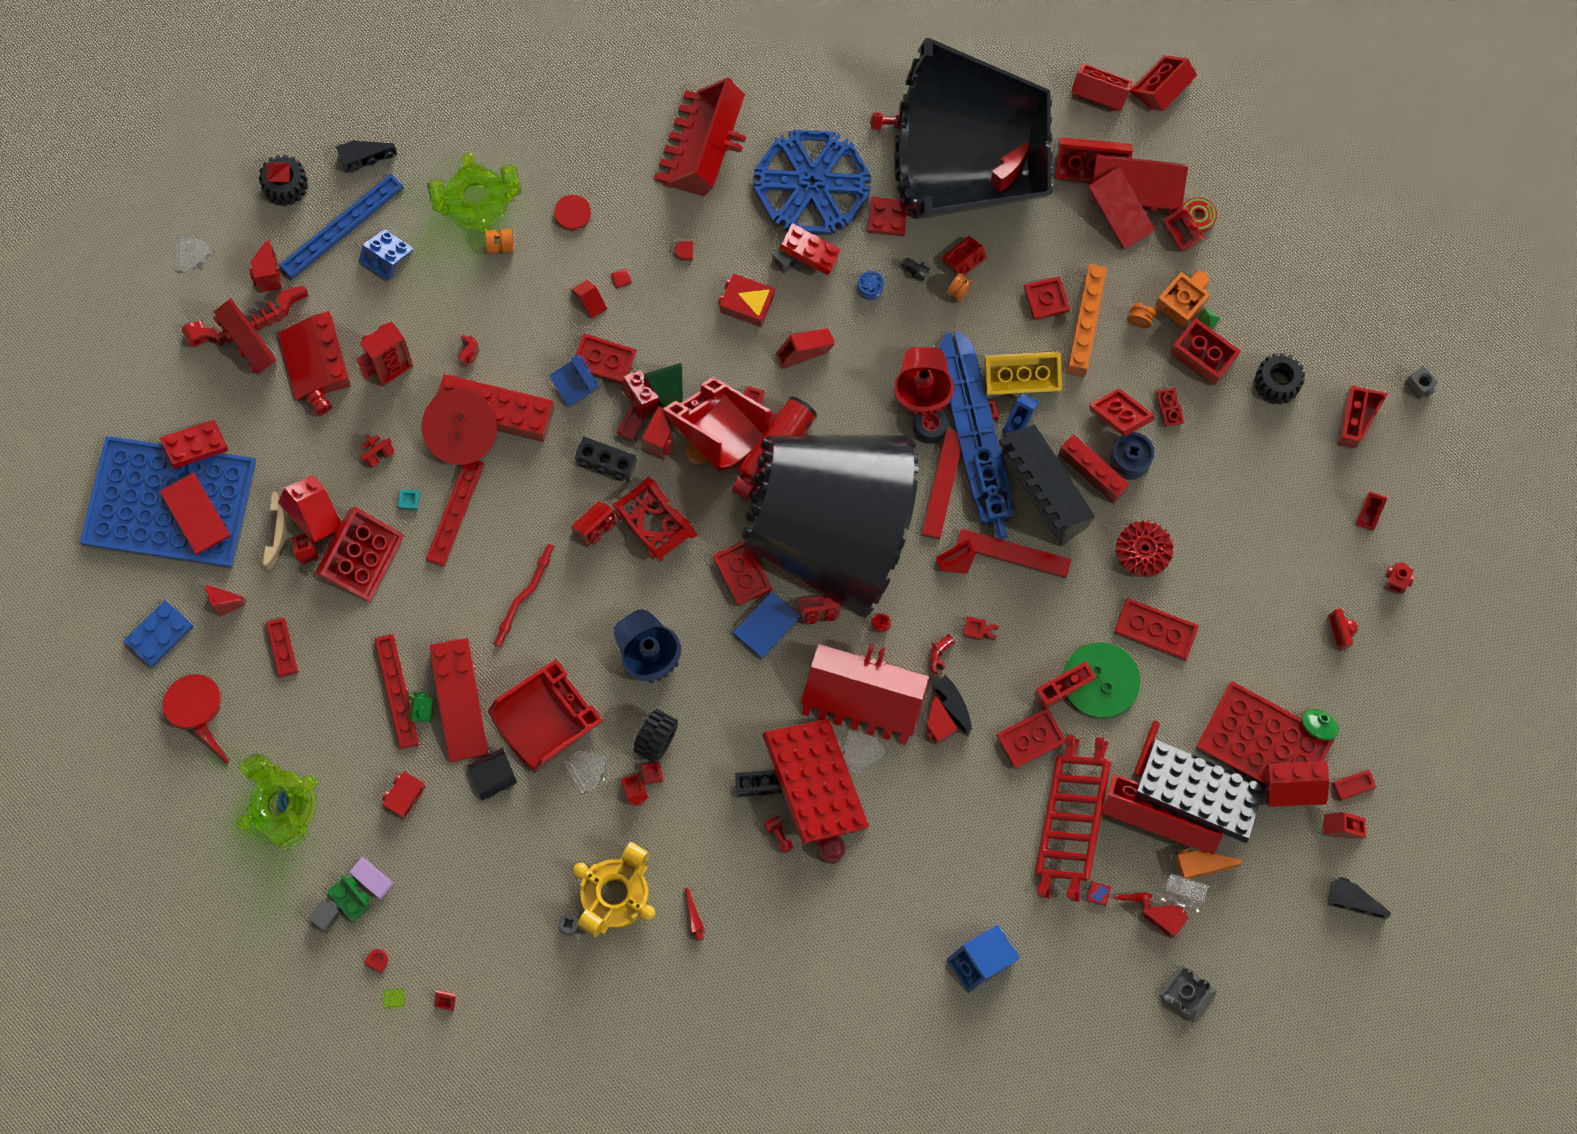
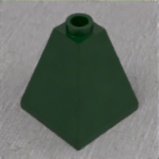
(667, 384)

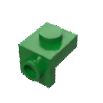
(420, 707)

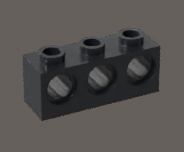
(602, 451)
(757, 783)

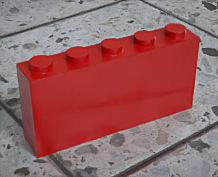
(1153, 182)

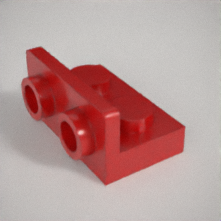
(965, 256)

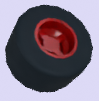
(936, 421)

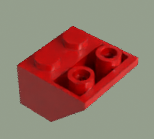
(594, 523)

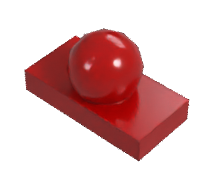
(1342, 629)
(634, 789)

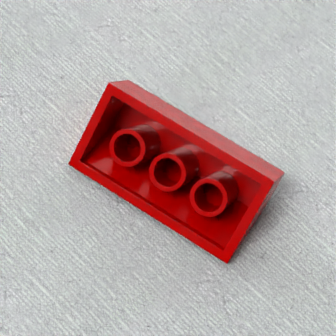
(1077, 156)
(245, 336)

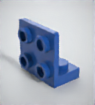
(384, 253)
(574, 380)

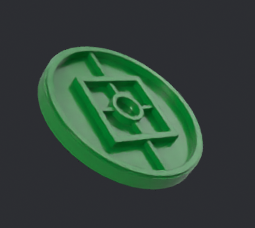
(1115, 682)

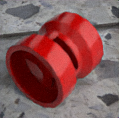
(319, 402)

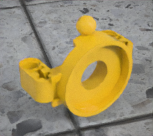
(629, 870)

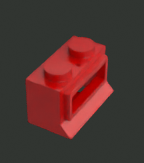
(1172, 228)

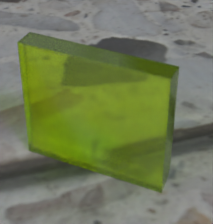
(394, 998)

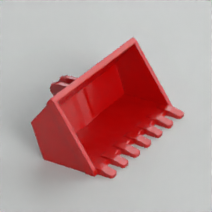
(704, 137)
(864, 691)

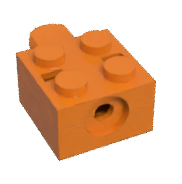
(1185, 297)

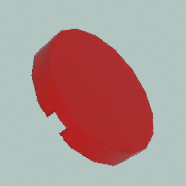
(572, 212)

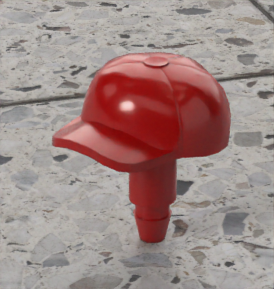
(924, 381)

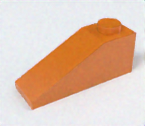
(1196, 863)

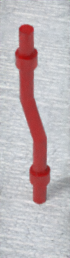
(505, 626)

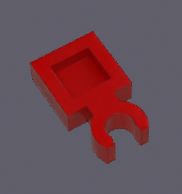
(976, 628)

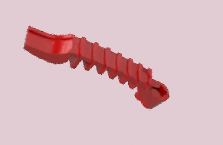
(197, 334)

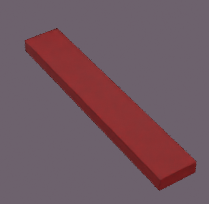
(942, 486)
(454, 513)
(1016, 553)
(396, 691)

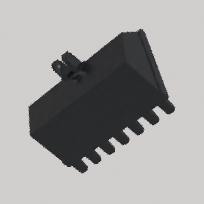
(1046, 483)

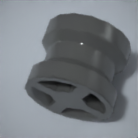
(571, 927)

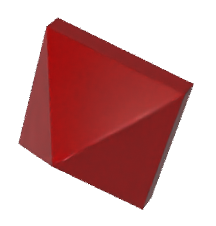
(445, 1000)

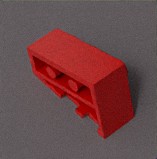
(1358, 413)

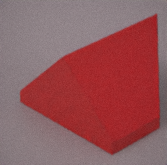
(223, 600)

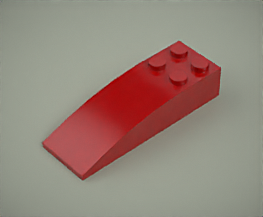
(459, 699)

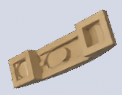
(273, 553)

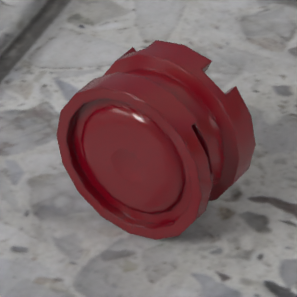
(831, 850)

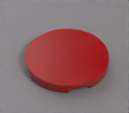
(192, 702)

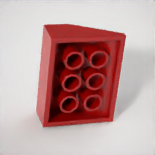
(314, 356)
(359, 554)

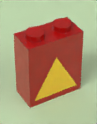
(746, 300)

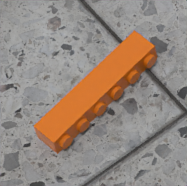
(1086, 320)

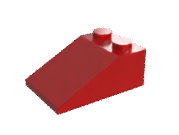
(310, 508)

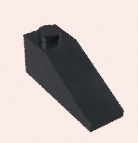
(1353, 898)

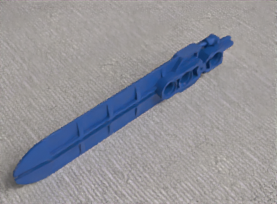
(979, 485)

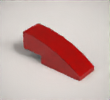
(1009, 168)

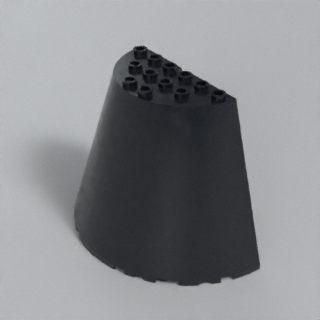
(958, 127)
(834, 511)

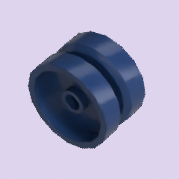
(1132, 456)

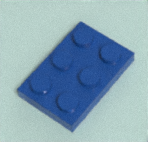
(158, 633)

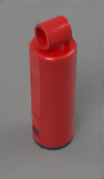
(792, 420)

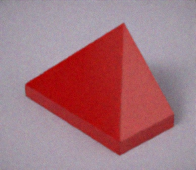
(957, 558)

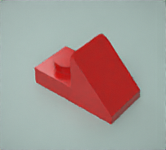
(304, 549)

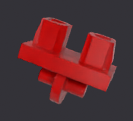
(369, 456)

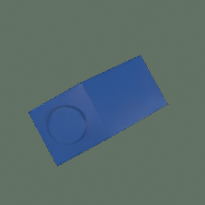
(1021, 413)

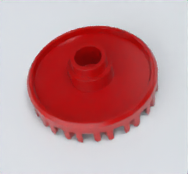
(1149, 537)

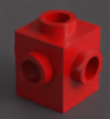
(1399, 577)

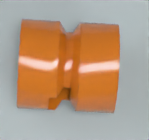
(506, 241)

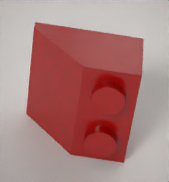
(265, 269)
(657, 437)

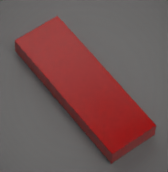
(282, 647)

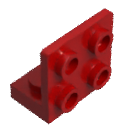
(818, 608)

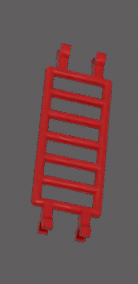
(1074, 890)

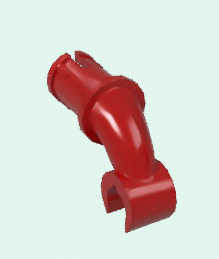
(937, 651)

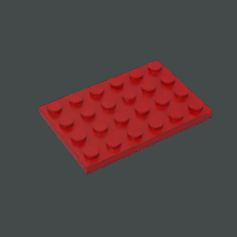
(1254, 732)
(815, 781)

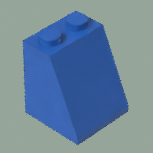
(983, 958)

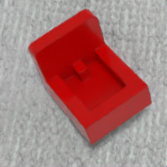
(470, 352)

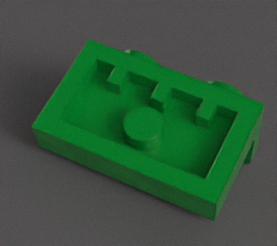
(349, 899)

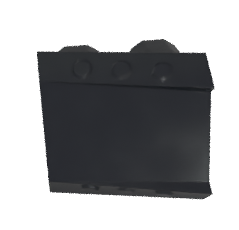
(492, 774)

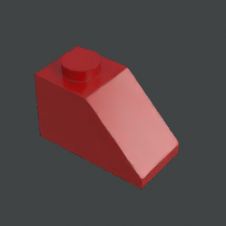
(939, 723)
(1344, 825)
(1166, 918)

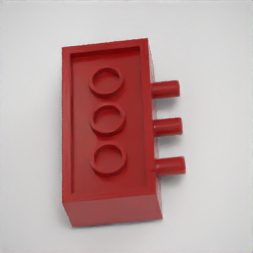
(384, 354)

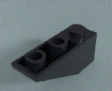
(363, 153)

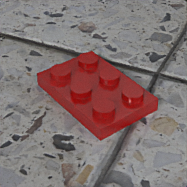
(809, 249)
(606, 357)
(1121, 412)
(194, 444)
(742, 573)
(1031, 738)

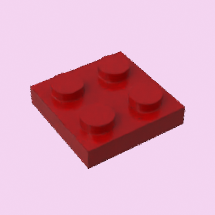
(887, 217)
(1046, 298)

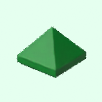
(1208, 318)

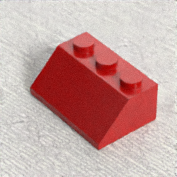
(1164, 82)
(1101, 87)
(1297, 784)

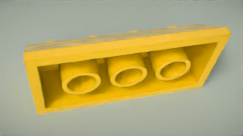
(1023, 373)

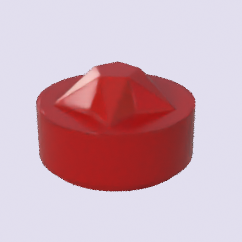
(881, 623)

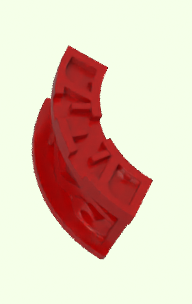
(676, 535)

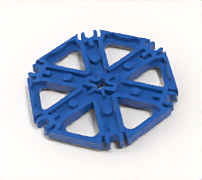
(821, 173)

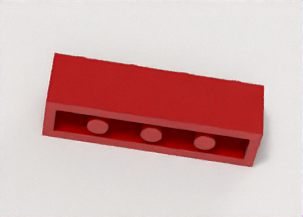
(1093, 468)

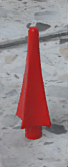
(206, 735)
(696, 924)

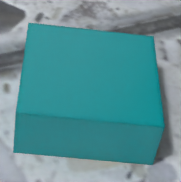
(409, 499)

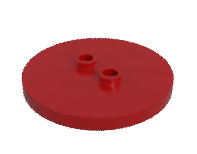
(459, 426)

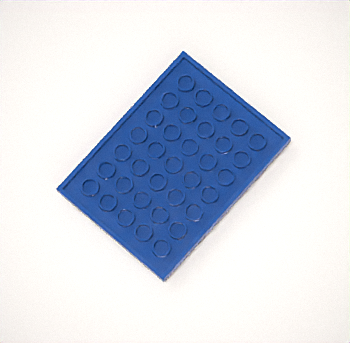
(132, 515)

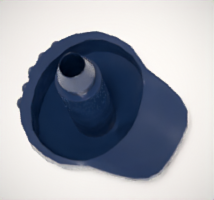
(646, 646)

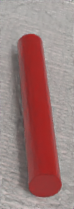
(1146, 748)

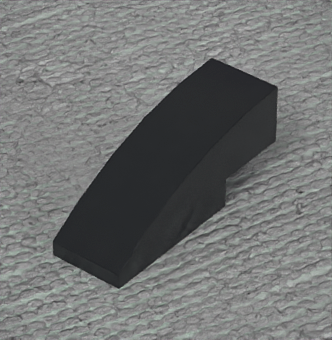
(953, 703)

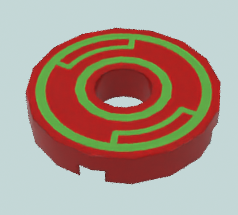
(1204, 206)

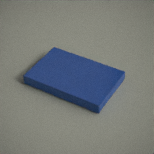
(766, 625)

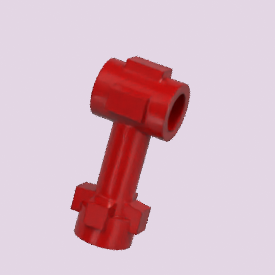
(878, 120)
(773, 826)

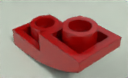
(1169, 407)

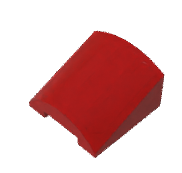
(720, 423)
(543, 716)

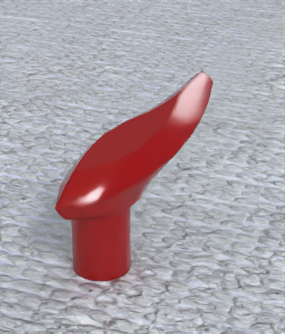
(1143, 897)

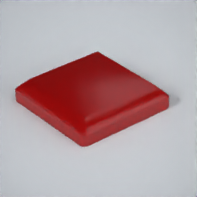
(621, 278)

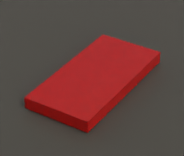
(1121, 208)
(195, 514)
(1156, 629)

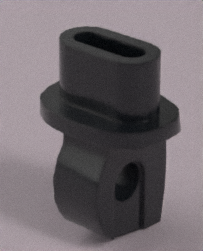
(917, 270)

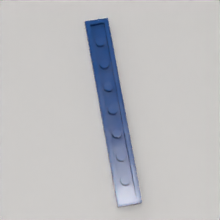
(341, 226)

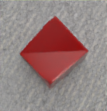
(278, 172)

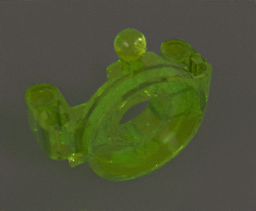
(481, 214)
(291, 826)

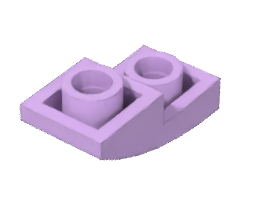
(371, 877)

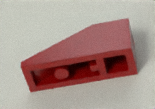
(1064, 685)

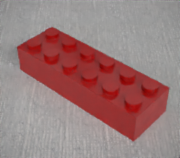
(515, 411)
(1124, 805)

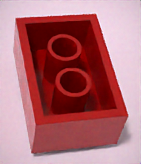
(1205, 351)

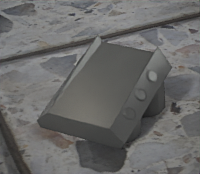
(1188, 993)

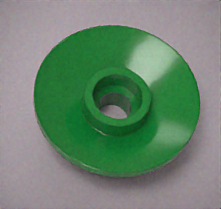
(1320, 724)

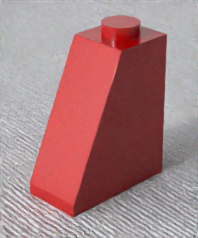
(804, 347)

